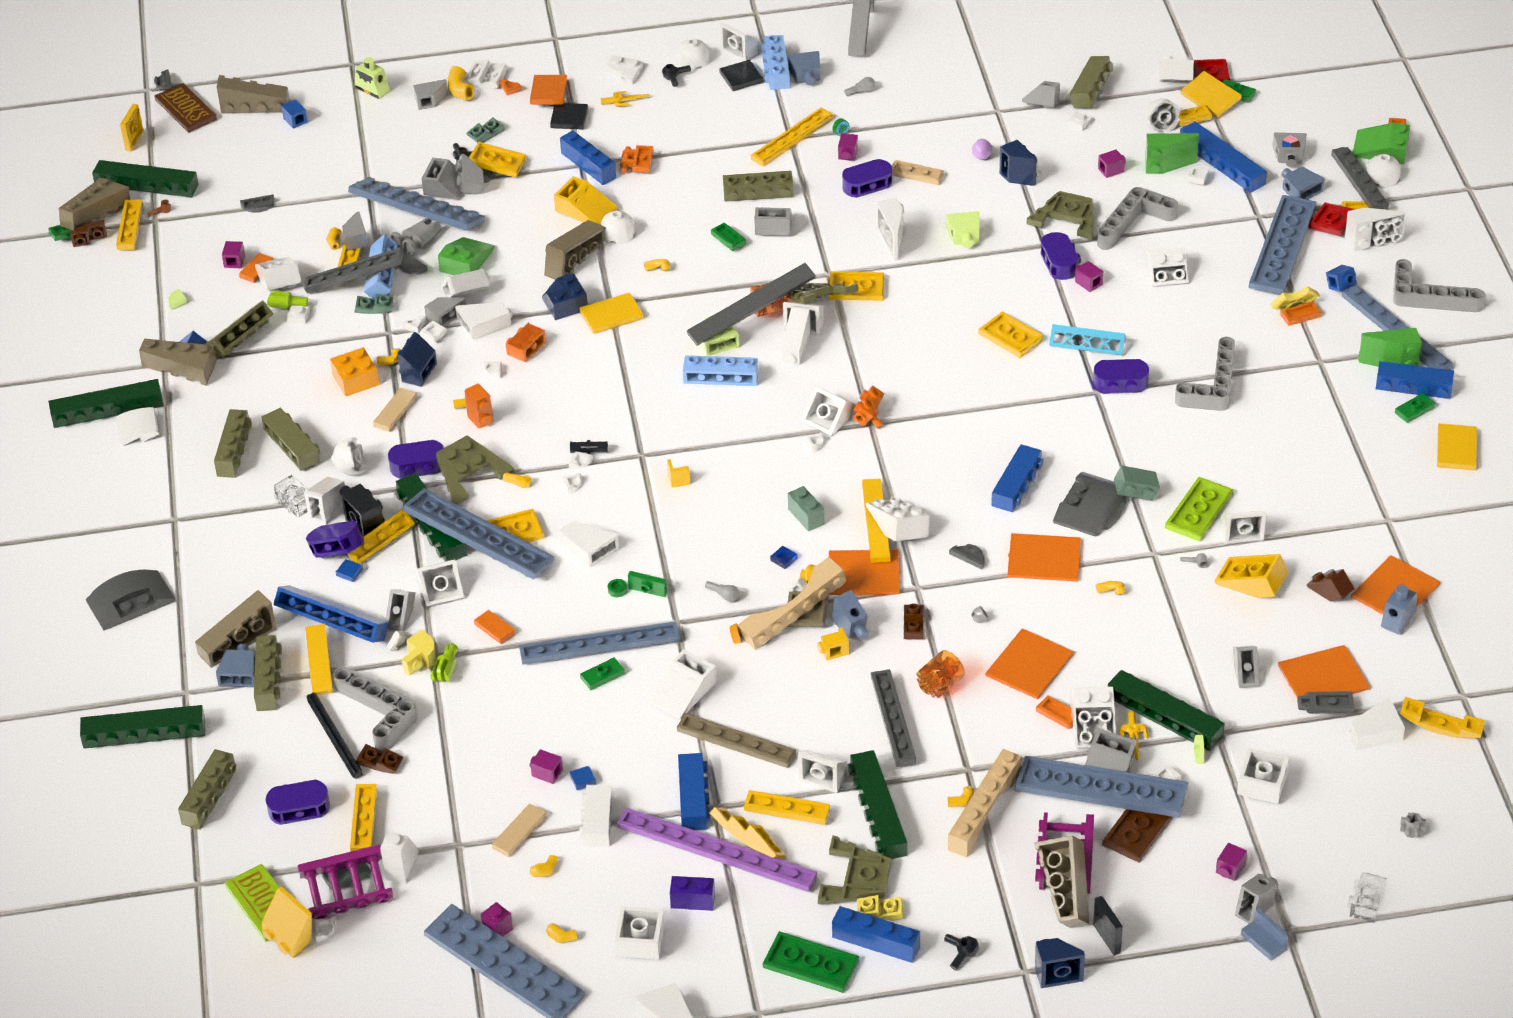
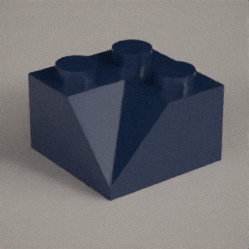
(565, 297)
(1058, 963)

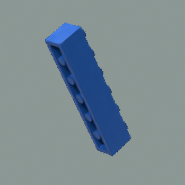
(1227, 159)
(331, 613)

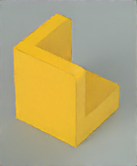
(678, 476)

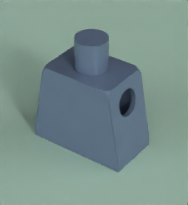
(805, 67)
(1302, 183)
(1401, 602)
(850, 615)
(237, 668)

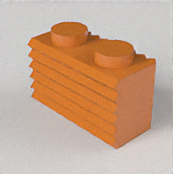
(525, 342)
(478, 405)

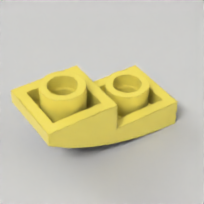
(884, 909)

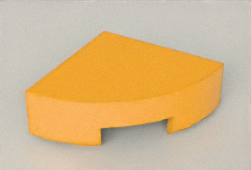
(735, 633)

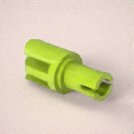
(284, 300)
(445, 664)

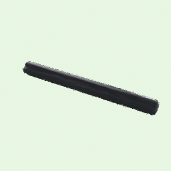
(334, 735)

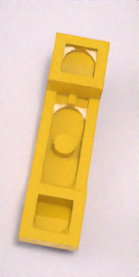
(1441, 723)

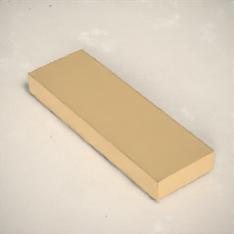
(917, 172)
(394, 409)
(519, 830)

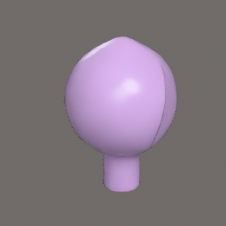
(982, 149)

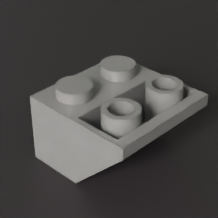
(440, 179)
(772, 221)
(1111, 751)

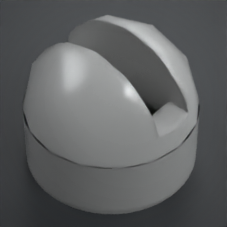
(979, 614)

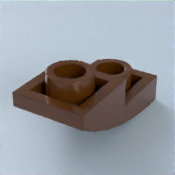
(82, 235)
(913, 621)
(380, 761)

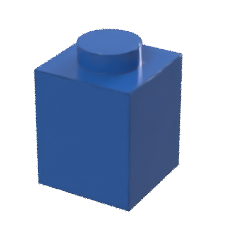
(294, 114)

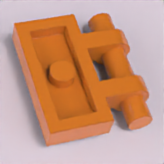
(642, 159)

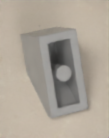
(354, 233)
(443, 309)
(399, 608)
(1246, 665)

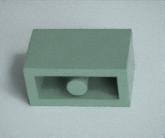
(1136, 483)
(805, 508)

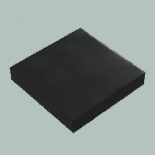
(741, 75)
(569, 116)
(1107, 925)

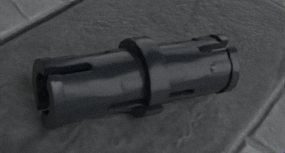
(602, 446)

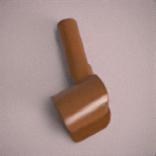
(165, 208)

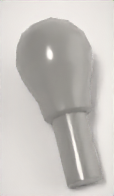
(865, 85)
(727, 592)

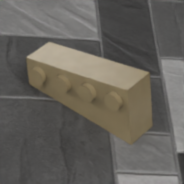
(250, 97)
(93, 203)
(572, 248)
(179, 358)
(240, 626)
(1066, 877)

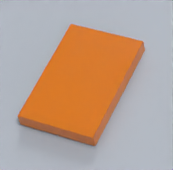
(548, 89)

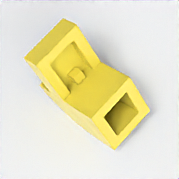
(421, 653)

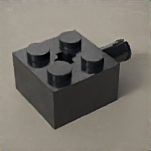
(361, 507)

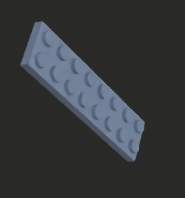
(417, 204)
(1282, 245)
(478, 533)
(1102, 786)
(504, 963)

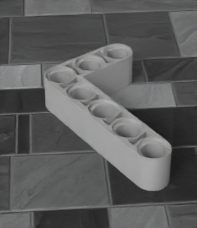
(859, 27)
(1134, 203)
(1433, 296)
(1214, 396)
(398, 709)

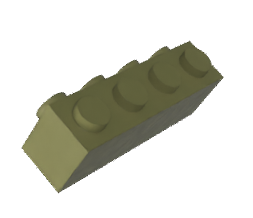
(1091, 81)
(758, 186)
(240, 328)
(291, 438)
(232, 443)
(266, 672)
(207, 789)

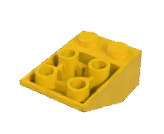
(582, 201)

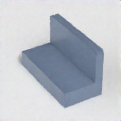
(1265, 935)

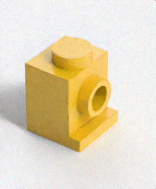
(834, 645)

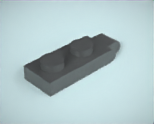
(1326, 702)

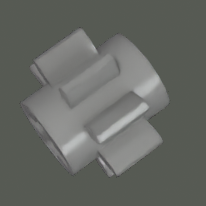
(1412, 825)

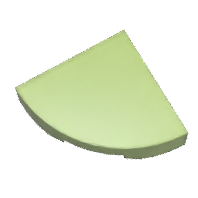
(176, 299)
(1199, 749)

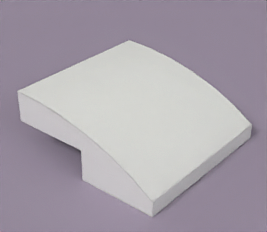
(485, 75)
(137, 424)

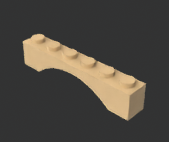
(763, 626)
(970, 822)

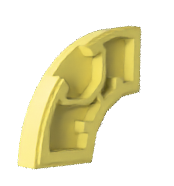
(1300, 297)

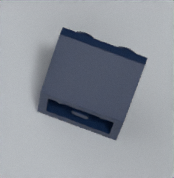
(1017, 164)
(416, 360)

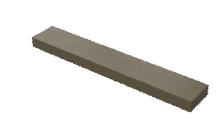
(736, 740)

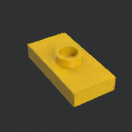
(1197, 114)

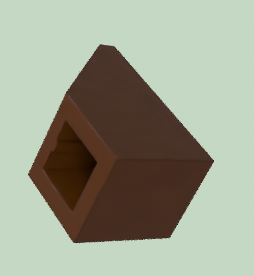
(1331, 585)

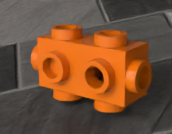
(866, 408)

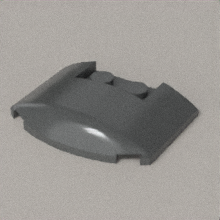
(1090, 505)
(128, 597)

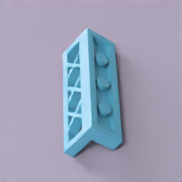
(1087, 333)

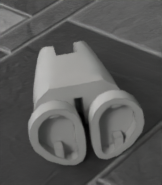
(416, 235)

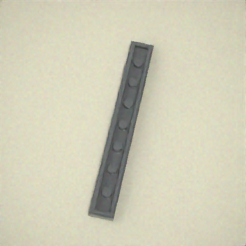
(751, 304)

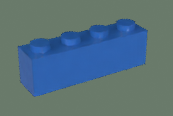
(588, 157)
(1414, 379)
(1016, 478)
(692, 791)
(876, 934)

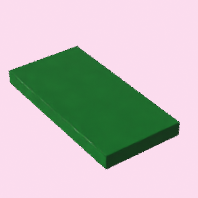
(810, 962)

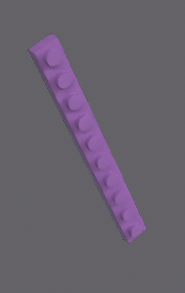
(717, 849)

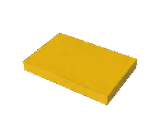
(1212, 93)
(498, 159)
(869, 285)
(611, 313)
(1011, 334)
(1456, 446)
(521, 524)

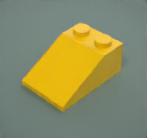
(1253, 574)
(287, 923)

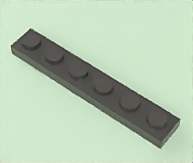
(1359, 178)
(353, 270)
(893, 718)

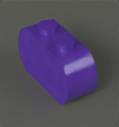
(867, 178)
(1059, 255)
(1121, 376)
(414, 458)
(335, 539)
(297, 802)

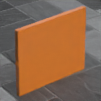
(1044, 557)
(867, 577)
(1386, 578)
(1029, 663)
(1324, 672)

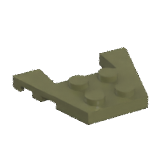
(1068, 208)
(811, 291)
(463, 460)
(865, 874)

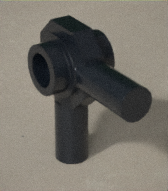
(670, 72)
(460, 150)
(965, 946)

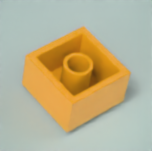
(354, 371)

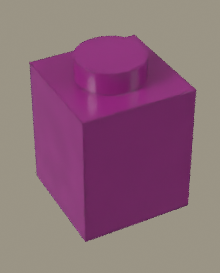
(848, 147)
(1111, 163)
(233, 254)
(1089, 276)
(546, 766)
(1231, 861)
(497, 919)

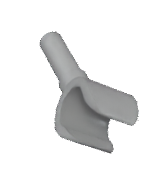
(1200, 559)

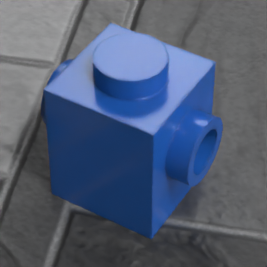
(1341, 277)

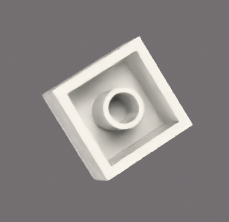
(1263, 775)
(639, 932)

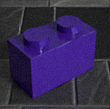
(692, 893)

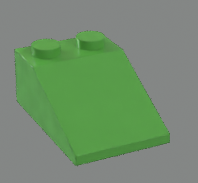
(1382, 139)
(1170, 151)
(463, 256)
(1391, 346)

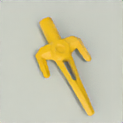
(618, 98)
(1133, 730)

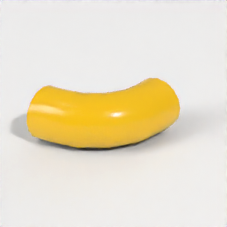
(456, 84)

